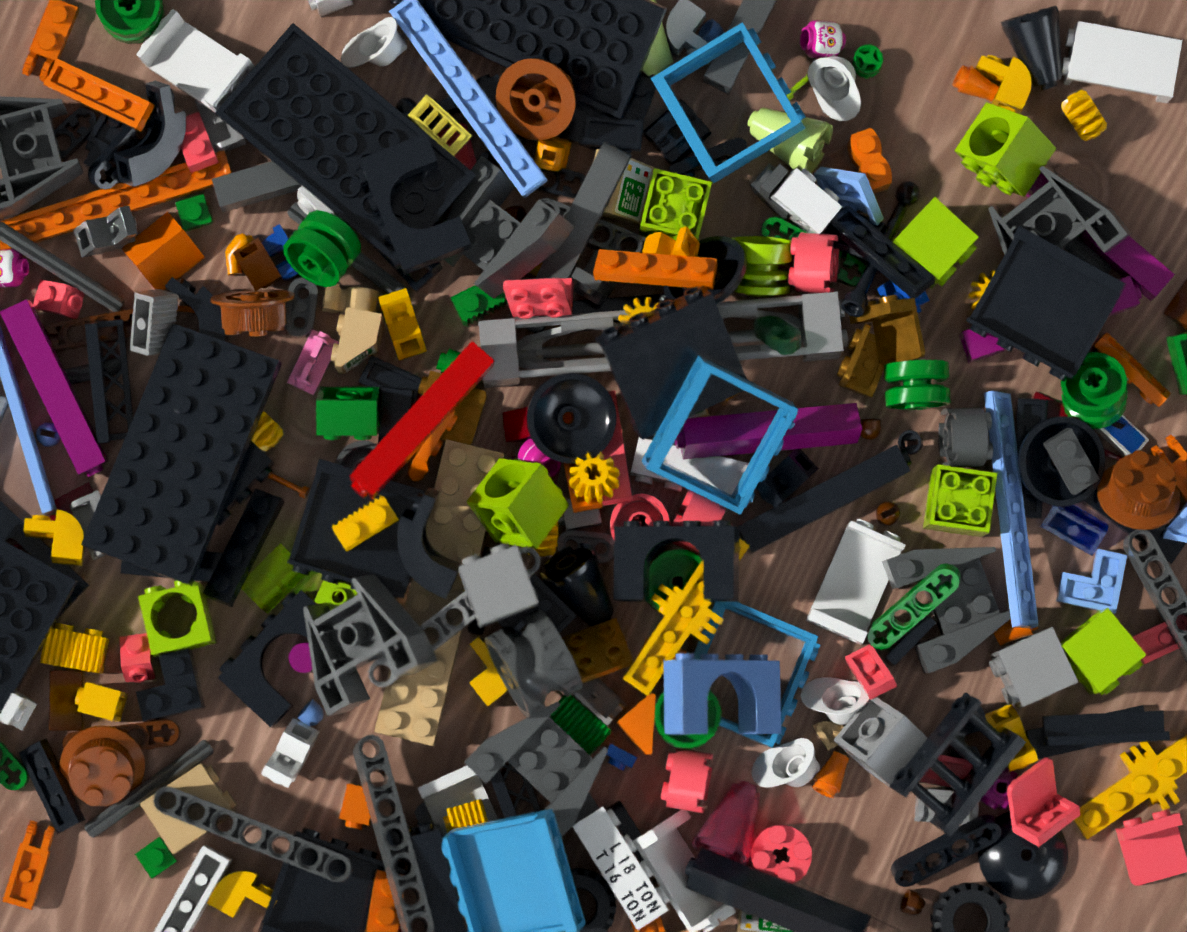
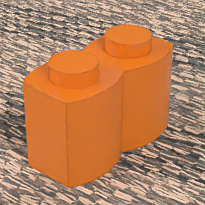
(865, 153)

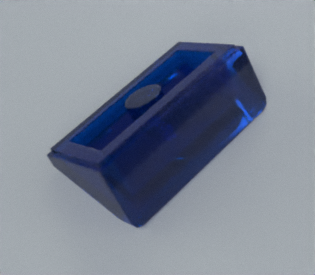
(1075, 527)

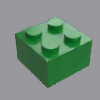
(347, 412)

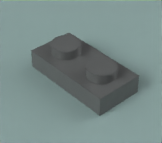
(1071, 461)

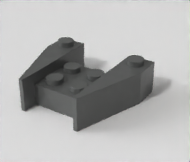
(30, 153)
(1060, 215)
(497, 239)
(965, 615)
(357, 635)
(545, 759)

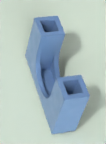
(689, 683)

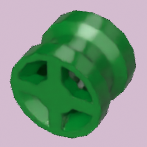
(870, 55)

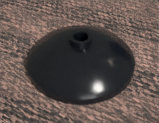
(730, 270)
(591, 421)
(1035, 463)
(1019, 878)

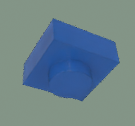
(620, 758)

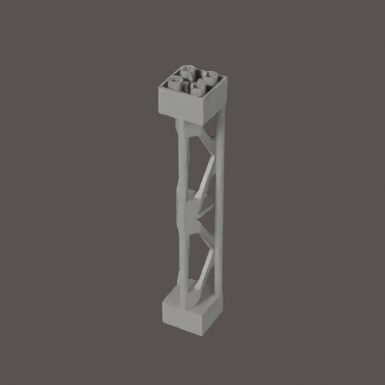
(818, 322)

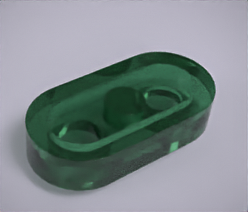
(777, 334)

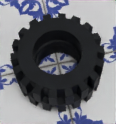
(969, 893)
(603, 896)

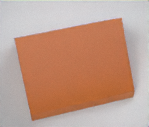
(163, 252)
(639, 724)

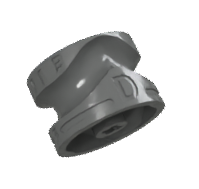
(533, 663)

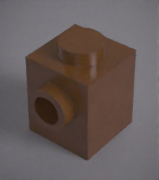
(257, 264)

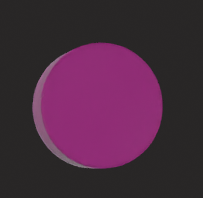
(300, 658)

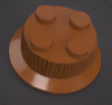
(536, 98)
(253, 311)
(1139, 491)
(102, 765)

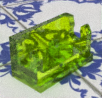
(271, 579)

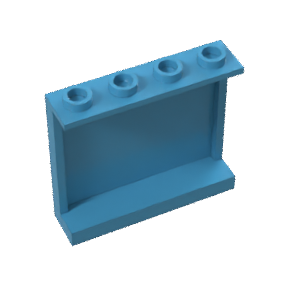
(513, 875)

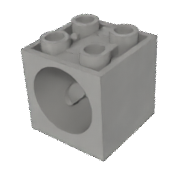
(497, 584)
(1032, 668)
(880, 739)

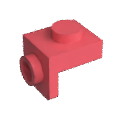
(58, 299)
(136, 658)

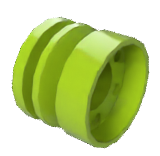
(763, 268)

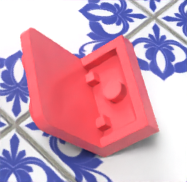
(539, 297)
(1036, 807)
(1152, 847)

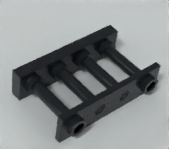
(977, 782)

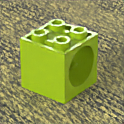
(1004, 150)
(674, 203)
(937, 241)
(960, 500)
(518, 503)
(201, 631)
(1102, 652)

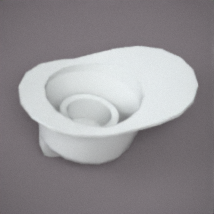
(375, 45)
(835, 87)
(835, 697)
(786, 764)

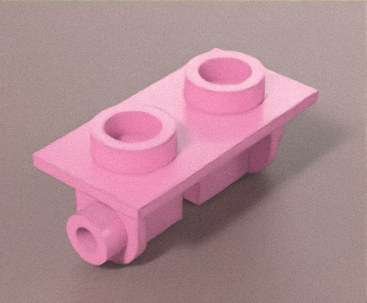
(312, 362)

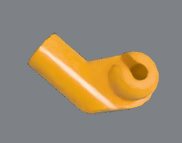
(239, 241)

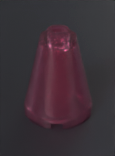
(731, 824)

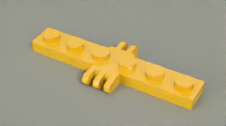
(684, 614)
(1149, 778)

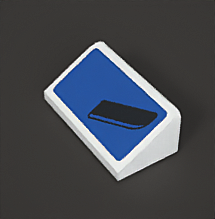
(1123, 436)

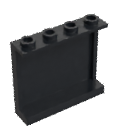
(1046, 304)
(658, 350)
(319, 547)
(318, 904)

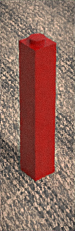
(421, 421)

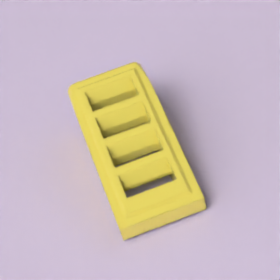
(437, 110)

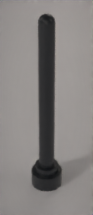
(856, 300)

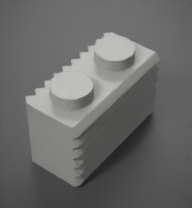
(152, 320)

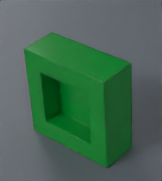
(194, 212)
(156, 857)

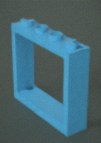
(703, 56)
(677, 415)
(798, 676)

